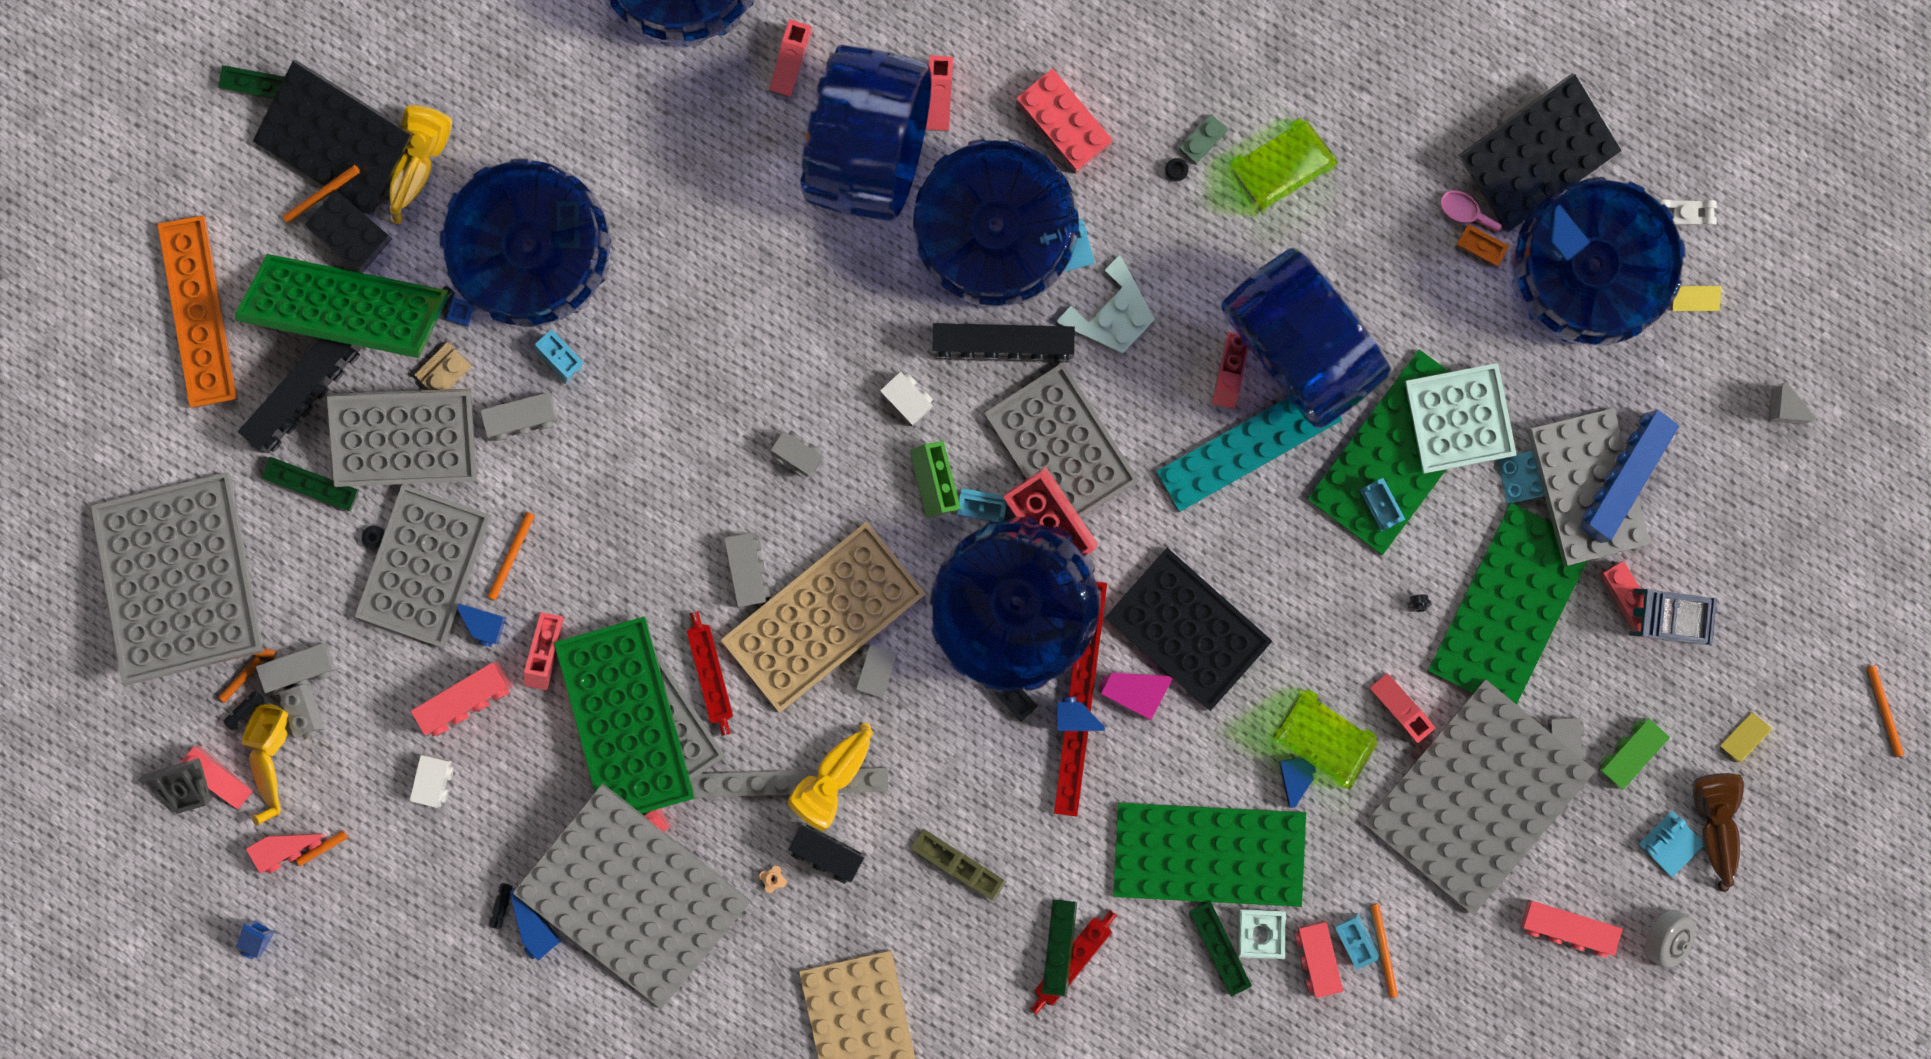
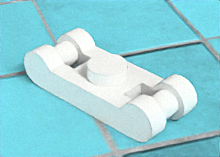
(1687, 212)

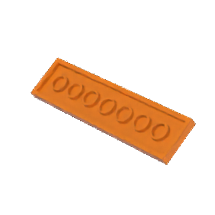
(197, 311)

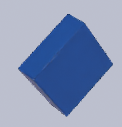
(460, 312)

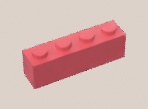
(1571, 927)

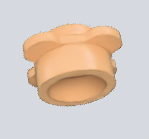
(779, 880)

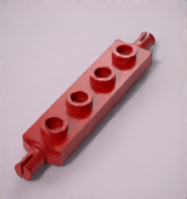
(710, 673)
(1083, 951)

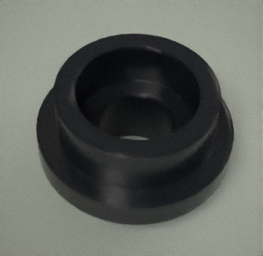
(1176, 162)
(366, 533)
(1419, 603)

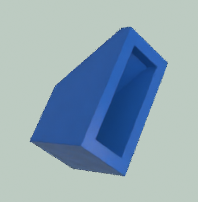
(1564, 236)
(482, 624)
(1076, 717)
(1297, 777)
(254, 939)

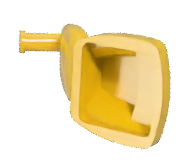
(430, 137)
(264, 736)
(816, 797)

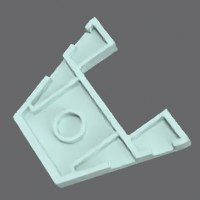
(1120, 319)

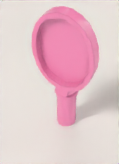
(1464, 209)

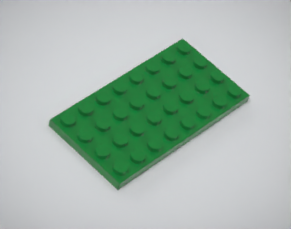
(342, 305)
(1380, 449)
(1508, 608)
(625, 715)
(1209, 854)

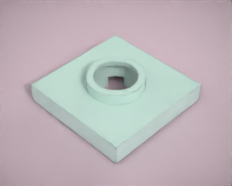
(1275, 925)

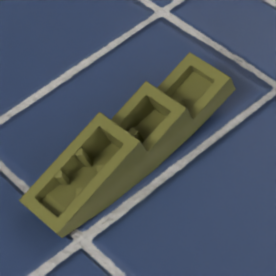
(958, 865)

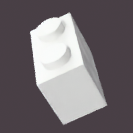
(907, 398)
(431, 781)

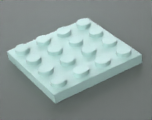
(1460, 418)

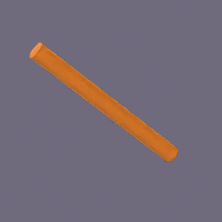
(321, 193)
(511, 555)
(1885, 711)
(1384, 951)

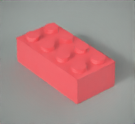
(1064, 120)
(1047, 504)
(461, 699)

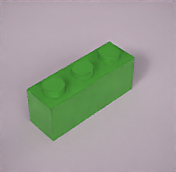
(935, 479)
(1633, 752)

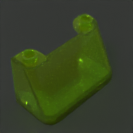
(1282, 166)
(1324, 738)

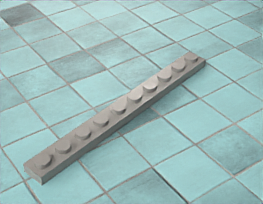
(779, 782)

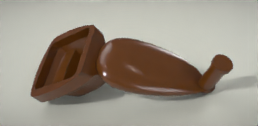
(1717, 800)

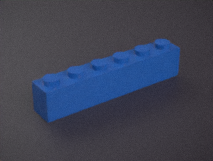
(1628, 476)

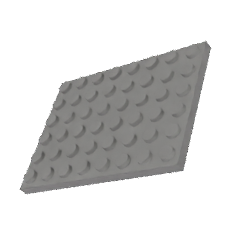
(176, 579)
(1479, 797)
(631, 896)

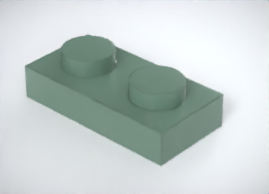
(1203, 139)

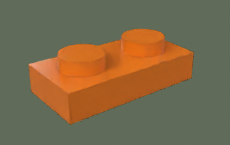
(1482, 245)

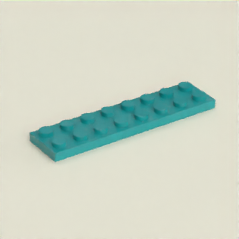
(1236, 453)

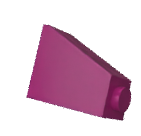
(1136, 691)

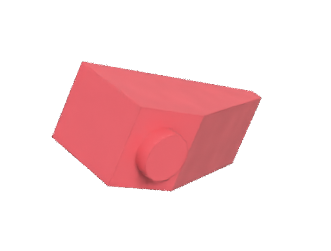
(543, 651)
(219, 778)

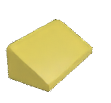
(1697, 298)
(1745, 737)

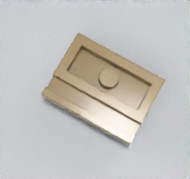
(443, 369)

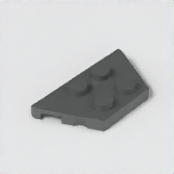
(180, 786)

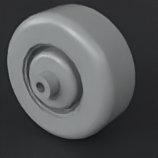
(1670, 938)

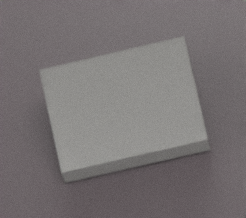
(1788, 407)

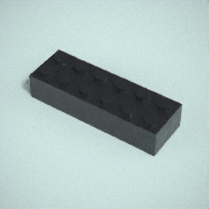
(1003, 341)
(297, 393)

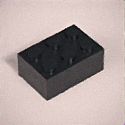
(348, 231)
(826, 853)

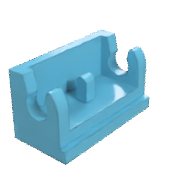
(558, 356)
(1382, 504)
(982, 505)
(1357, 941)

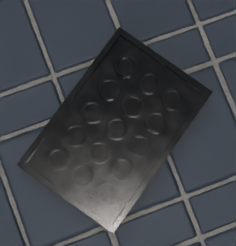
(329, 131)
(1539, 151)
(1188, 629)

